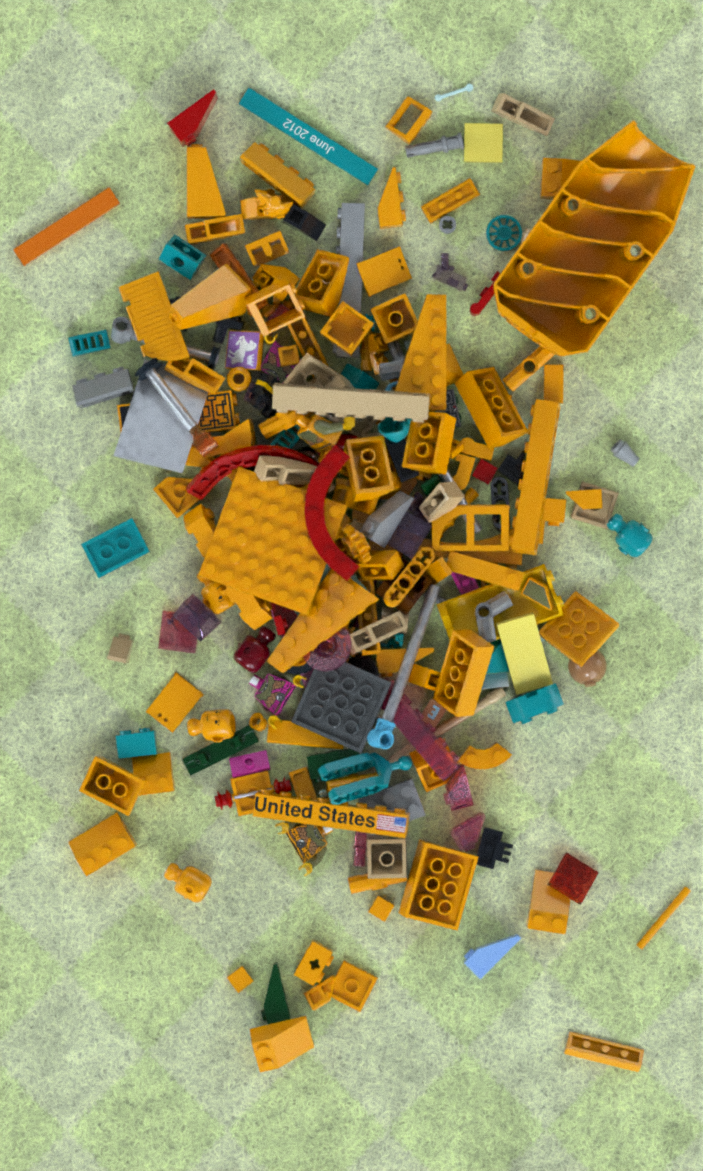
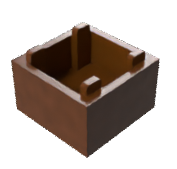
(413, 595)

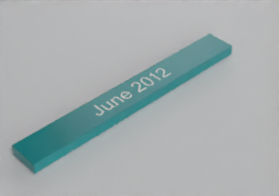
(308, 136)

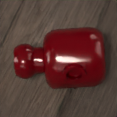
(254, 651)

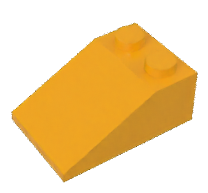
(554, 175)
(323, 282)
(112, 785)
(547, 906)
(280, 1042)

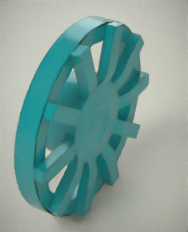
(504, 232)

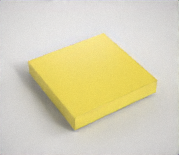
(483, 142)

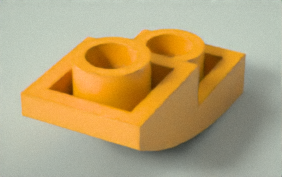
(376, 349)

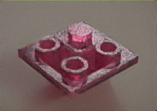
(175, 636)

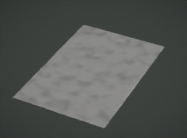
(152, 429)

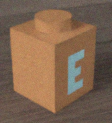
(433, 713)

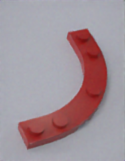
(241, 457)
(315, 514)

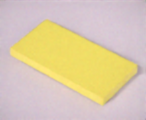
(524, 653)

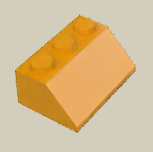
(430, 444)
(368, 468)
(102, 844)

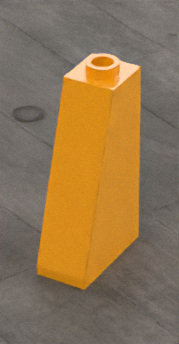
(202, 189)

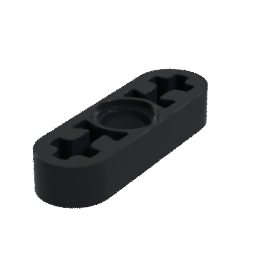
(495, 497)

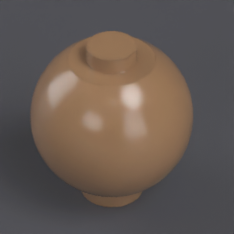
(590, 672)

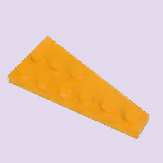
(426, 357)
(330, 611)

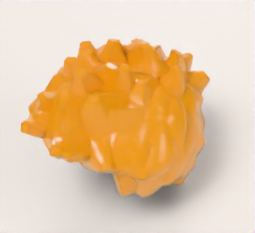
(273, 204)

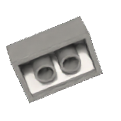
(103, 387)

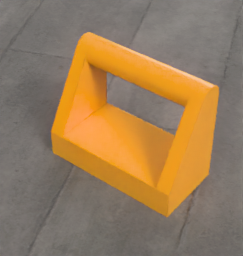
(417, 126)

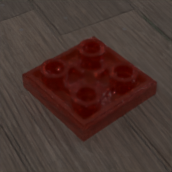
(573, 878)

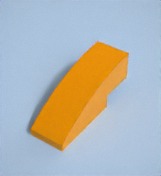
(214, 229)
(195, 374)

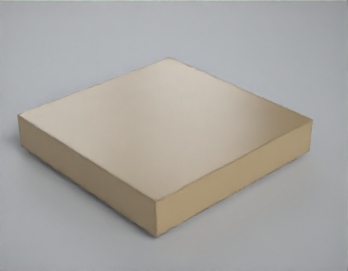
(596, 517)

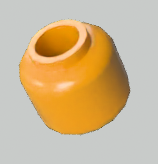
(239, 379)

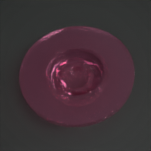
(331, 652)

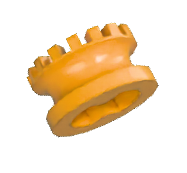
(253, 722)

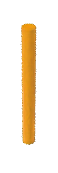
(663, 918)

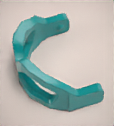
(399, 637)

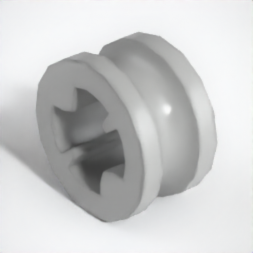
(447, 219)

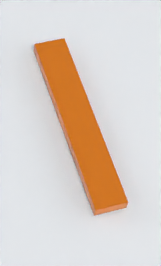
(66, 226)

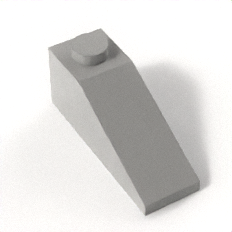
(384, 521)

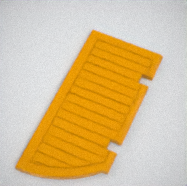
(150, 319)

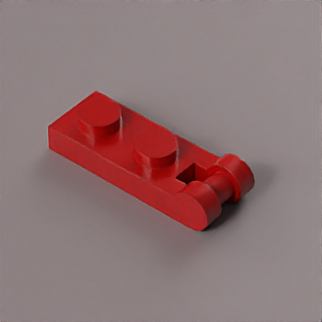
(486, 294)

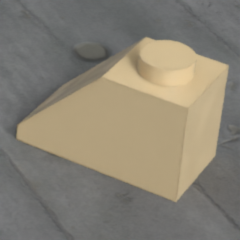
(441, 500)
(120, 648)

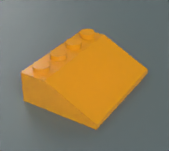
(438, 885)

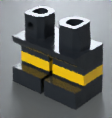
(264, 394)

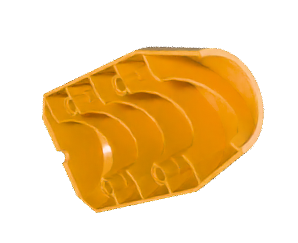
(582, 256)

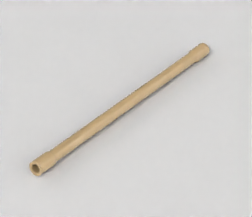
(489, 699)

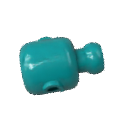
(631, 536)

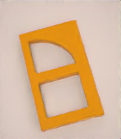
(470, 510)

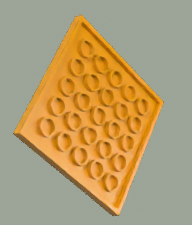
(265, 543)

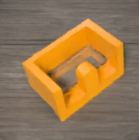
(267, 249)

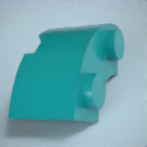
(534, 703)

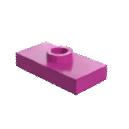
(249, 764)

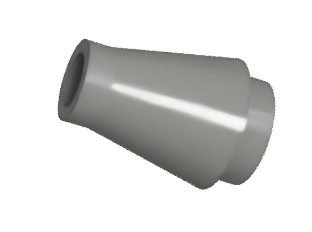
(624, 452)

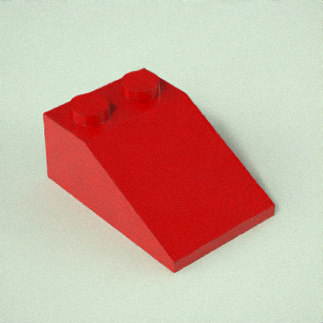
(190, 122)

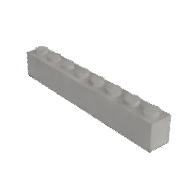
(351, 245)

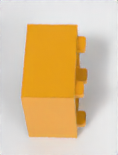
(346, 328)

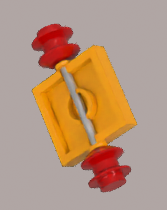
(245, 789)

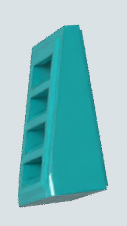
(83, 351)
(281, 434)

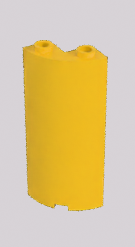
(460, 611)

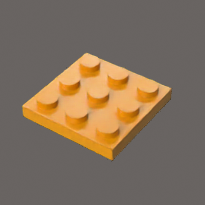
(579, 630)

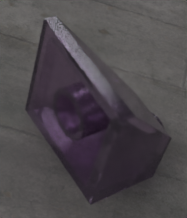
(196, 617)

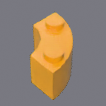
(484, 758)

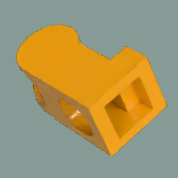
(477, 449)
(464, 470)

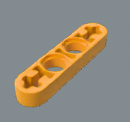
(409, 577)

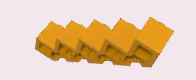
(254, 609)

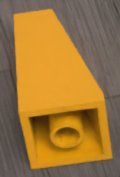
(212, 300)

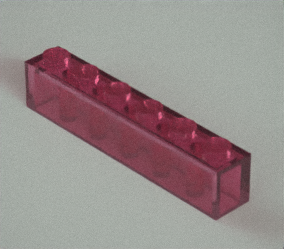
(423, 737)

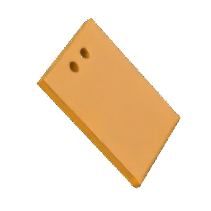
(384, 271)
(174, 702)

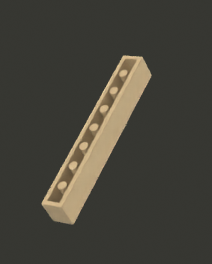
(350, 401)

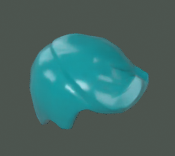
(394, 430)

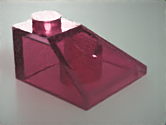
(468, 832)

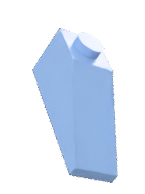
(486, 956)

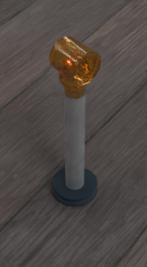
(201, 440)

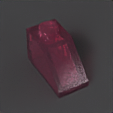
(458, 790)

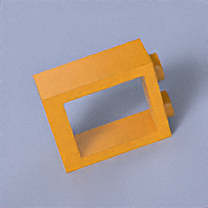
(279, 321)

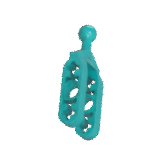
(356, 764)

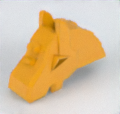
(237, 438)

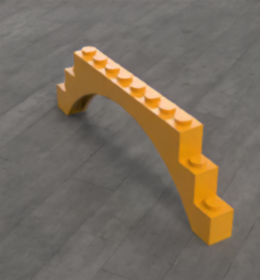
(553, 514)

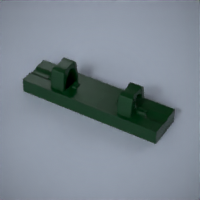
(218, 751)

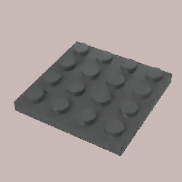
(342, 704)

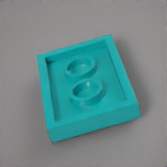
(115, 548)

